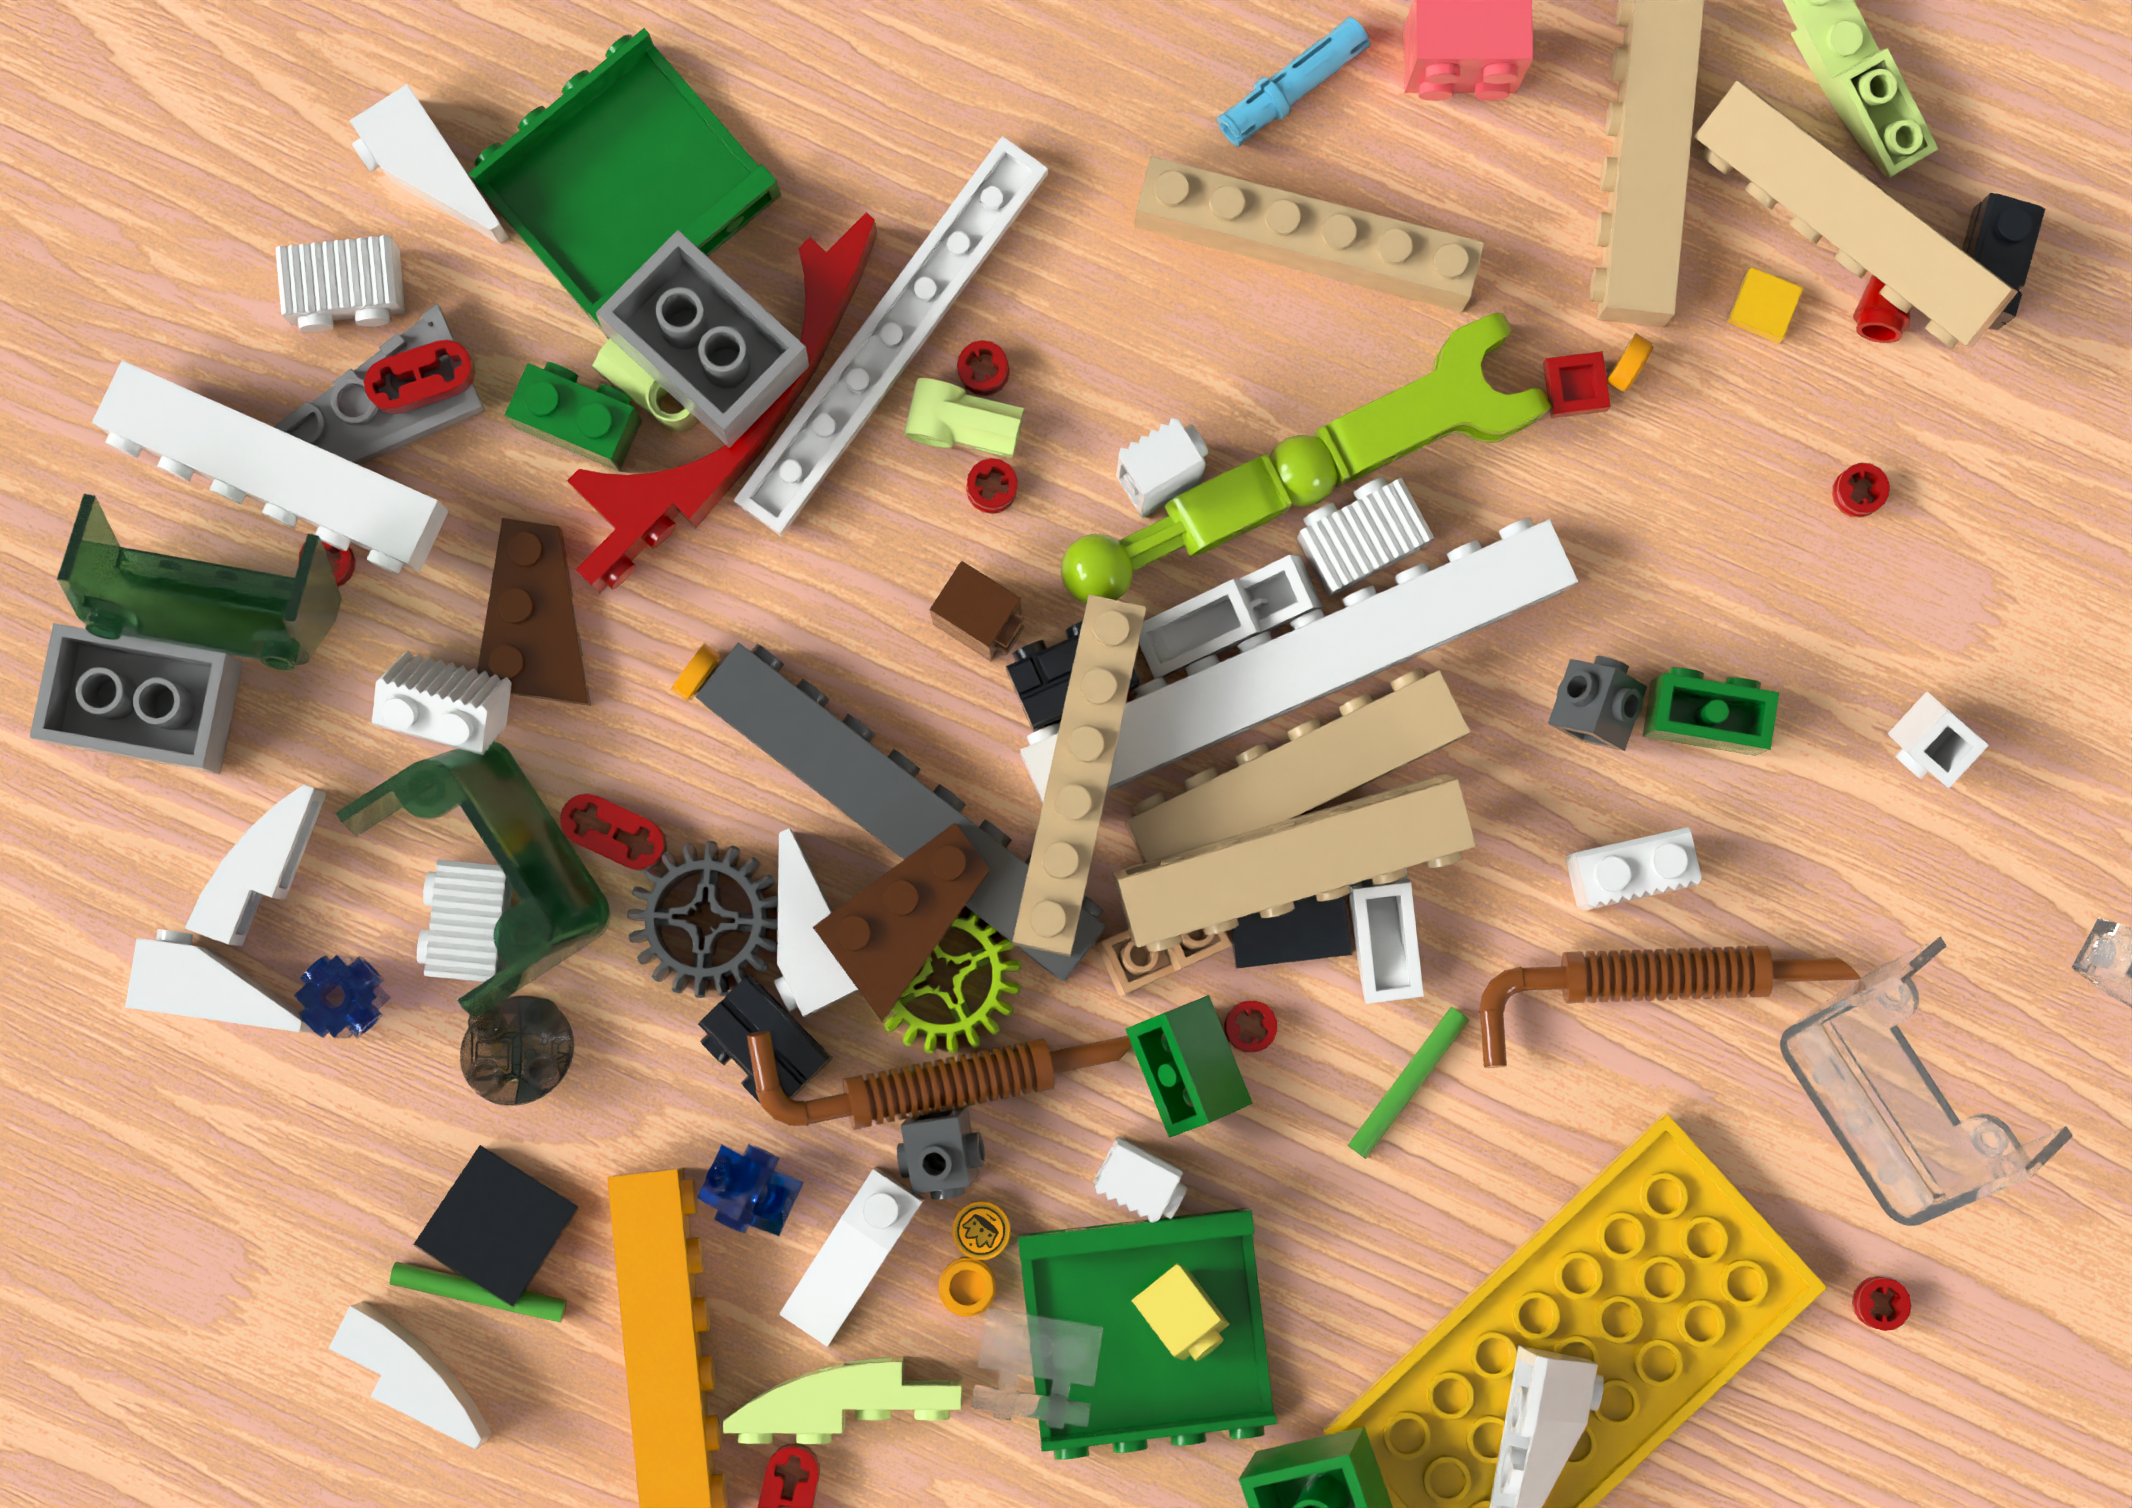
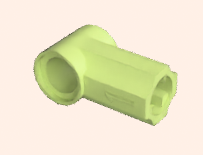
(640, 386)
(947, 417)

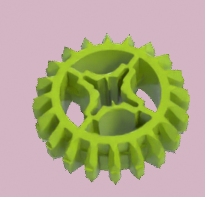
(964, 1019)

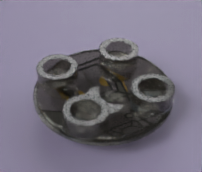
(517, 1050)

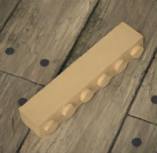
(1648, 161)
(1854, 215)
(1308, 234)
(1305, 772)
(1079, 775)
(1294, 861)

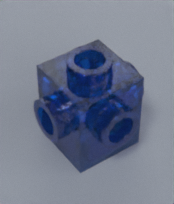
(361, 1000)
(749, 1190)

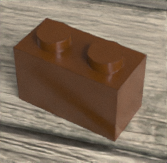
(978, 612)

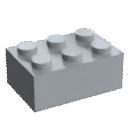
(703, 338)
(136, 699)

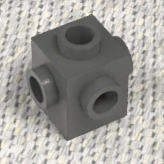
(1598, 702)
(940, 1153)

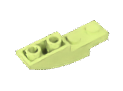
(1861, 82)
(818, 1401)

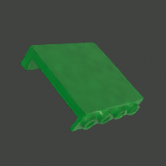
(619, 172)
(1138, 1383)

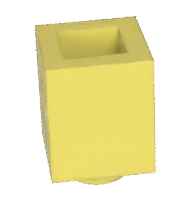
(1182, 1314)

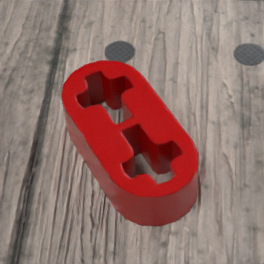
(415, 364)
(620, 820)
(774, 1482)

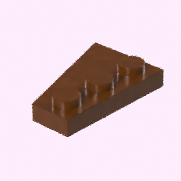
(531, 616)
(902, 916)

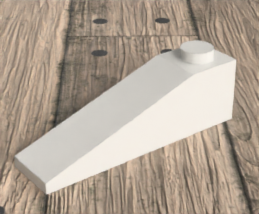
(1542, 1424)

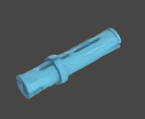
(1276, 95)

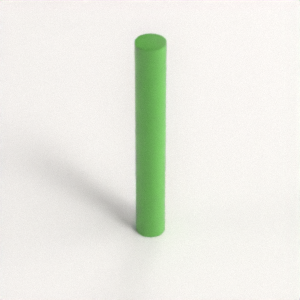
(1408, 1082)
(462, 1289)

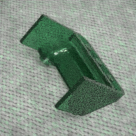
(197, 601)
(559, 897)

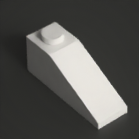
(416, 158)
(809, 970)
(199, 983)
(851, 1256)

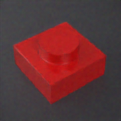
(1576, 384)

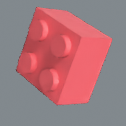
(1467, 48)

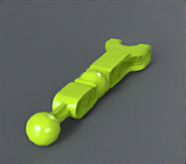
(1307, 467)

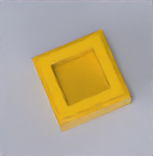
(1764, 305)

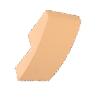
(1137, 967)

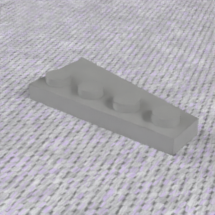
(356, 429)

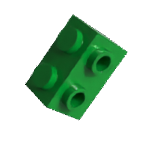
(573, 416)
(1711, 713)
(1189, 1066)

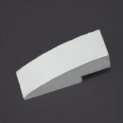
(1228, 616)
(257, 866)
(1386, 940)
(410, 1373)

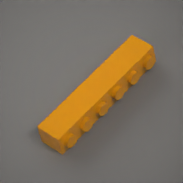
(663, 1340)

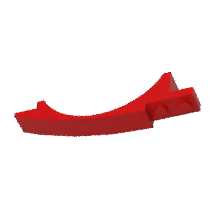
(645, 504)

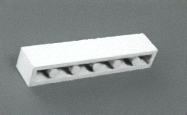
(270, 467)

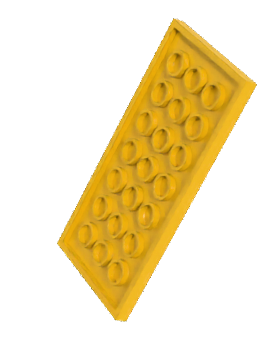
(1642, 1272)

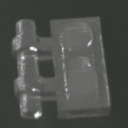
(1042, 1349)

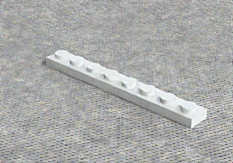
(891, 336)

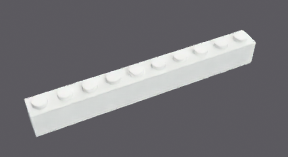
(1327, 652)

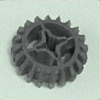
(706, 892)

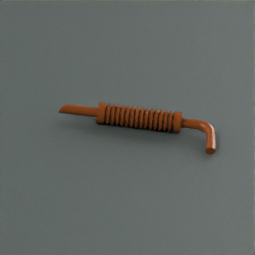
(1647, 976)
(929, 1086)

